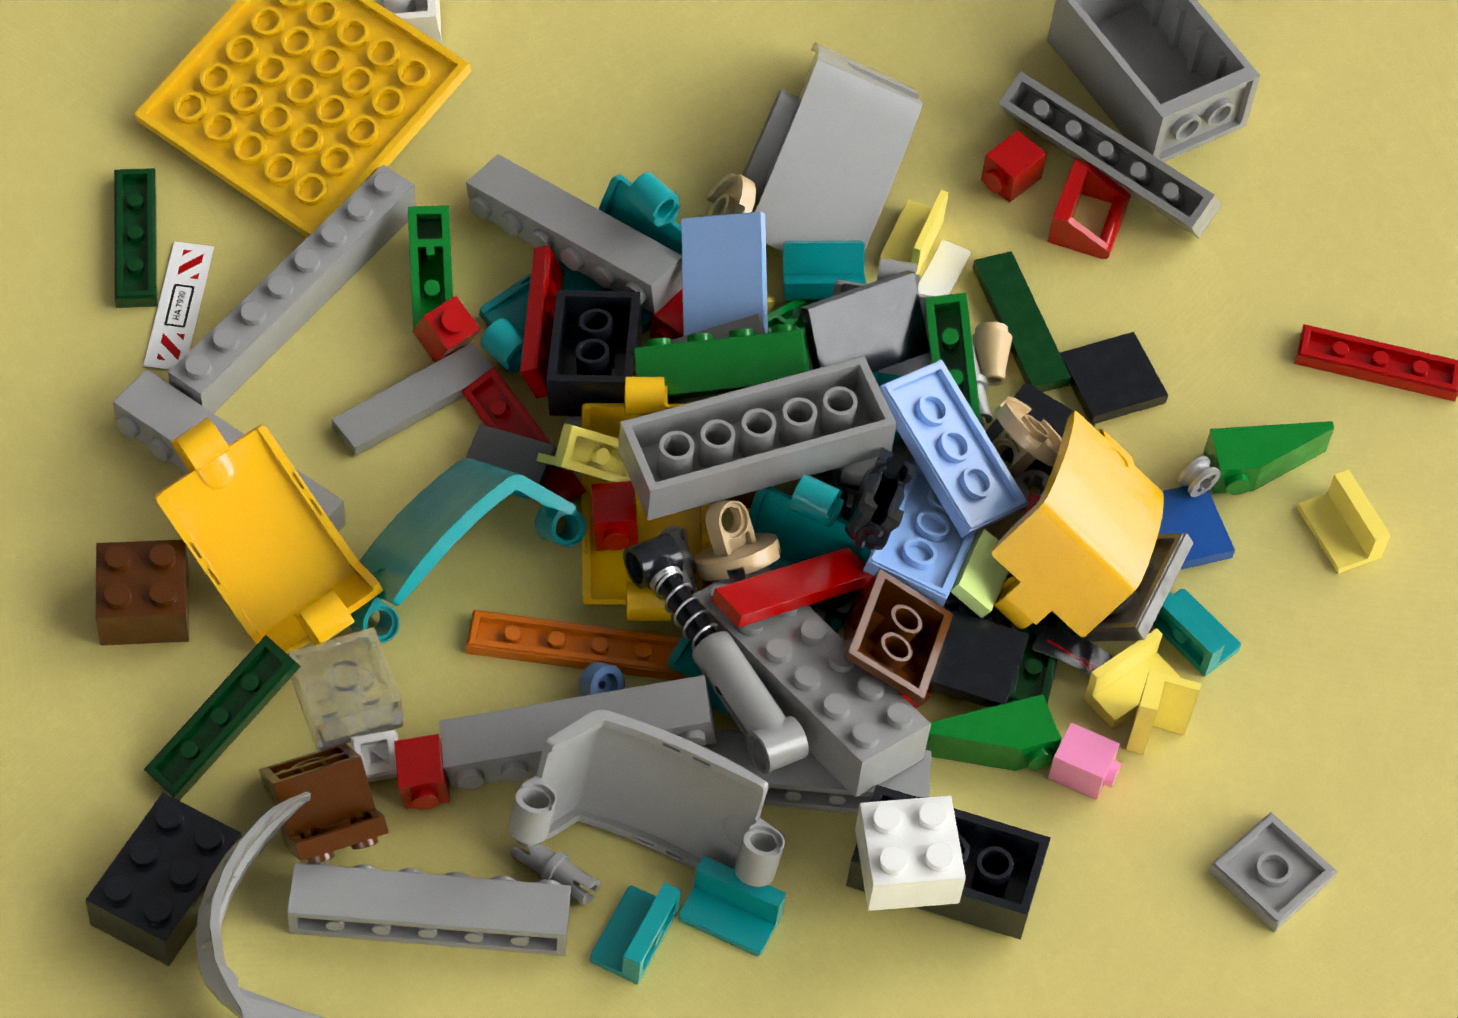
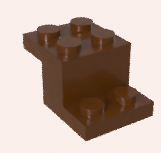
(339, 806)

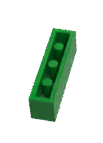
(952, 342)
(724, 364)

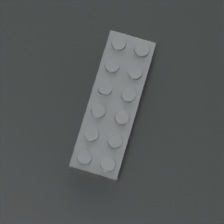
(755, 437)
(850, 717)

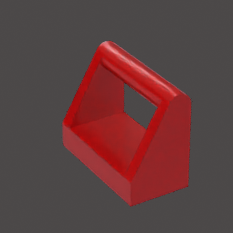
(1068, 232)

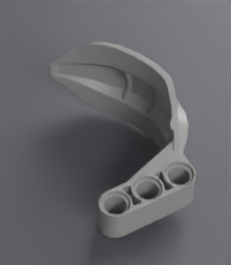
(213, 908)

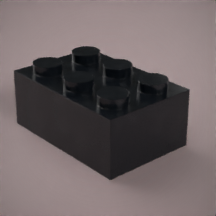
(592, 348)
(160, 879)

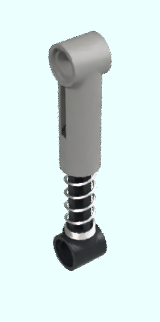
(769, 734)

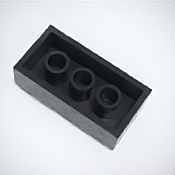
(999, 868)

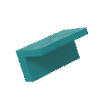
(814, 267)
(1195, 632)
(731, 908)
(636, 931)

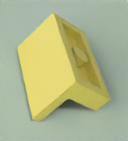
(915, 231)
(588, 454)
(1345, 524)
(1118, 683)
(1164, 704)

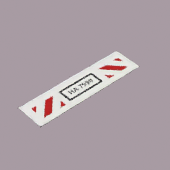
(178, 305)

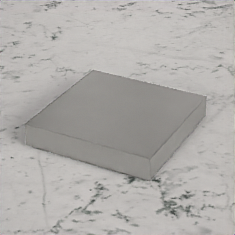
(1272, 871)

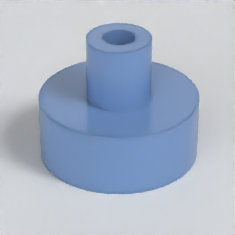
(600, 678)

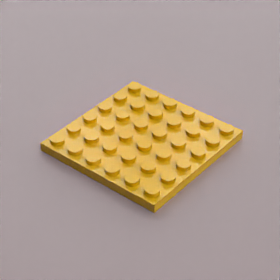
(302, 100)

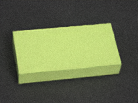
(980, 575)

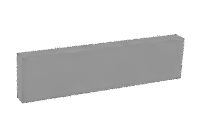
(410, 400)

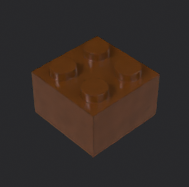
(142, 592)

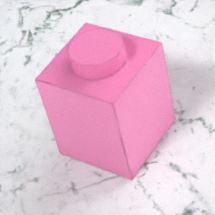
(1085, 761)

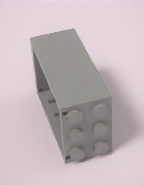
(1156, 70)

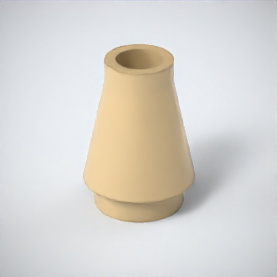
(992, 350)

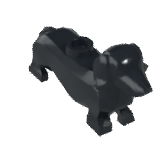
(875, 506)

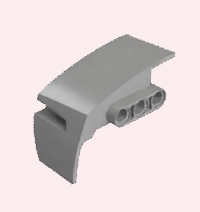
(831, 151)

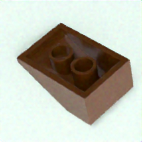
(896, 634)

